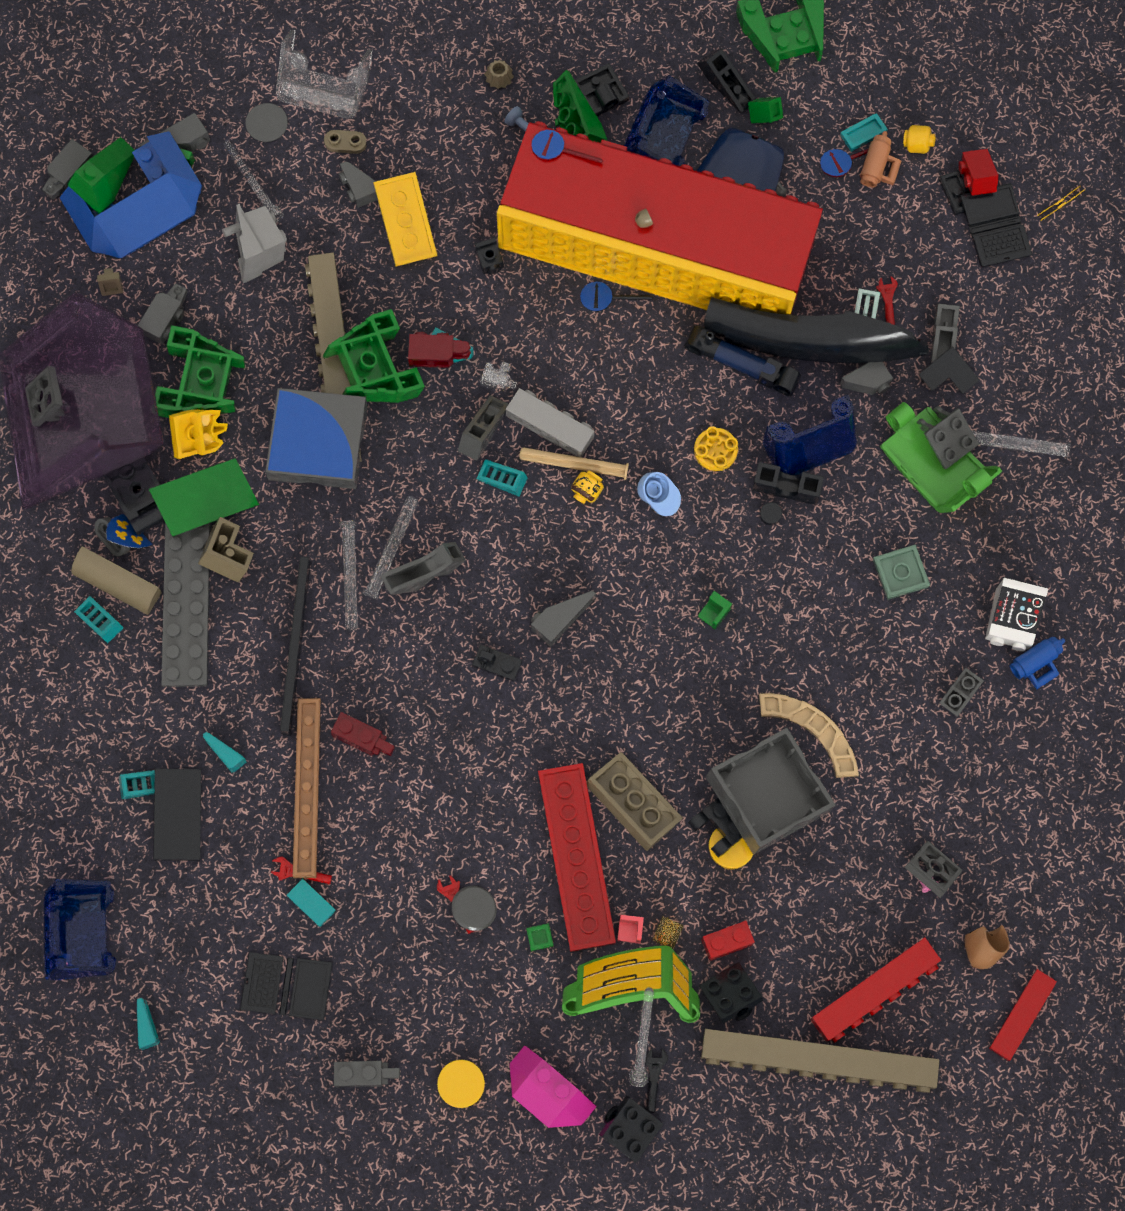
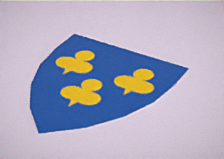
(122, 533)

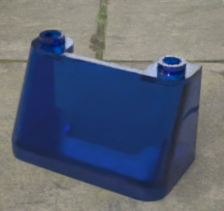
(666, 120)
(814, 445)
(76, 929)

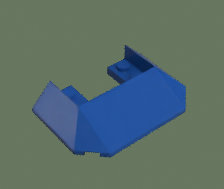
(146, 213)

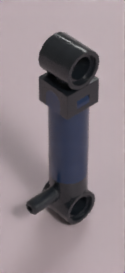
(767, 372)

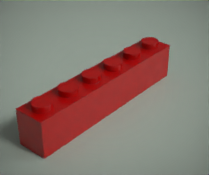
(875, 990)

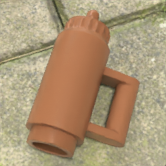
(876, 161)

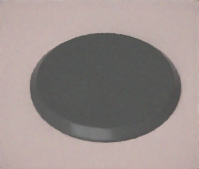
(266, 122)
(474, 908)

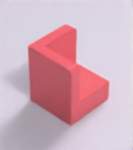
(630, 929)

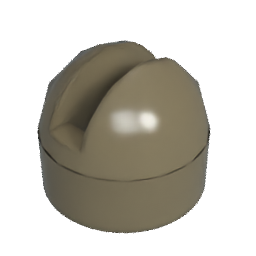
(643, 219)

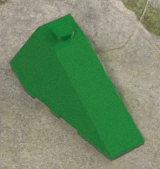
(574, 110)
(103, 175)

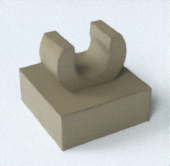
(110, 282)

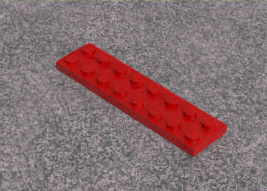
(576, 857)

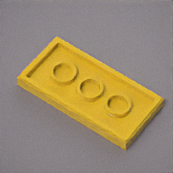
(405, 219)

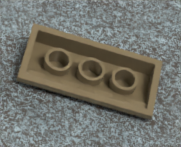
(633, 801)

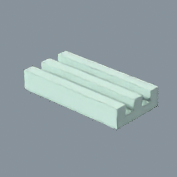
(868, 293)

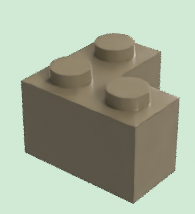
(222, 554)

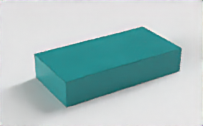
(863, 132)
(311, 903)

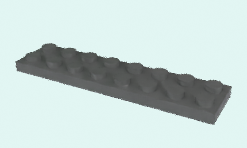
(185, 610)

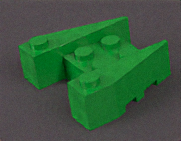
(785, 33)
(369, 363)
(203, 377)

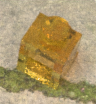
(667, 932)

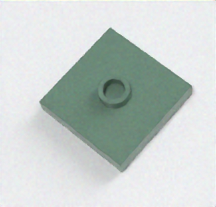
(901, 572)

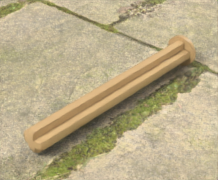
(574, 462)

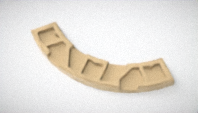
(818, 724)

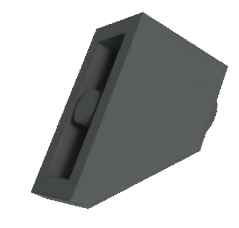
(868, 379)

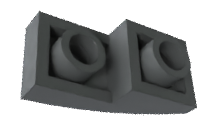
(961, 692)

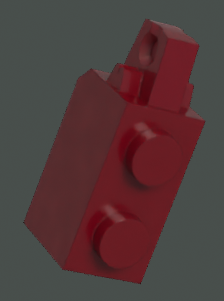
(361, 736)

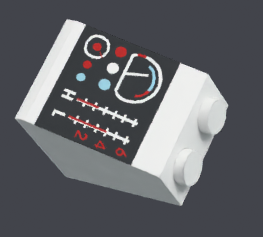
(1015, 614)

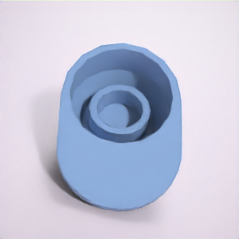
(659, 493)

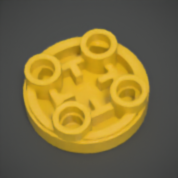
(716, 449)
(735, 857)
(461, 1084)

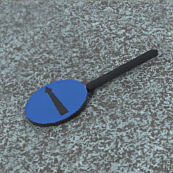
(598, 296)

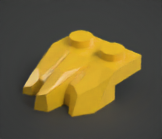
(196, 432)

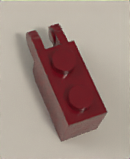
(436, 350)

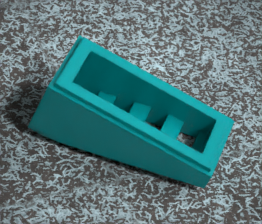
(518, 485)
(108, 629)
(228, 756)
(123, 778)
(146, 1029)

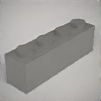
(550, 423)

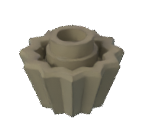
(499, 74)

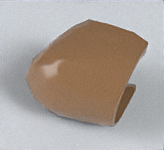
(985, 947)

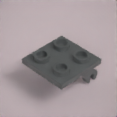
(950, 437)

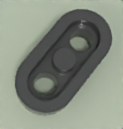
(100, 530)

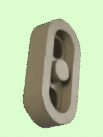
(344, 143)

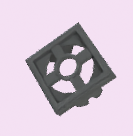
(48, 383)
(941, 861)

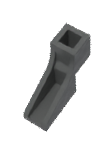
(360, 185)
(419, 572)

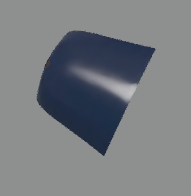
(745, 159)

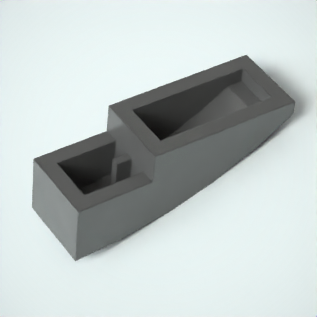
(944, 329)

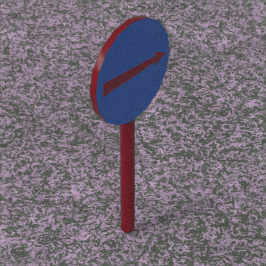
(550, 145)
(838, 162)

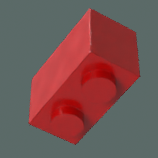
(978, 172)
(727, 940)

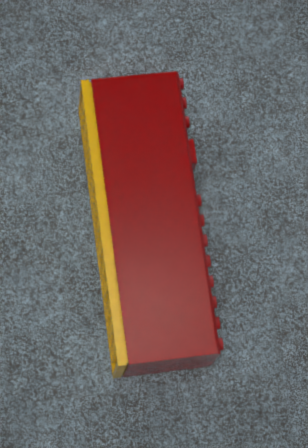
(704, 234)

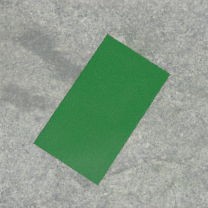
(203, 497)

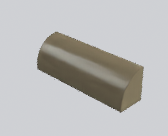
(115, 580)

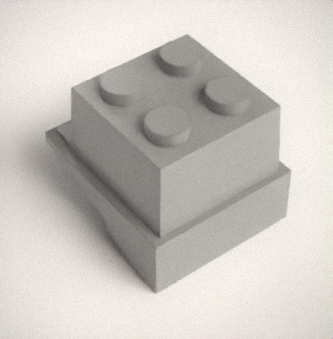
(258, 241)

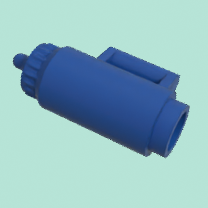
(1037, 658)

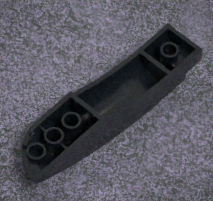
(813, 338)

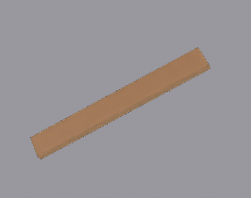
(306, 788)

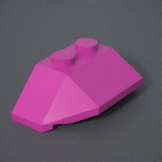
(547, 1092)

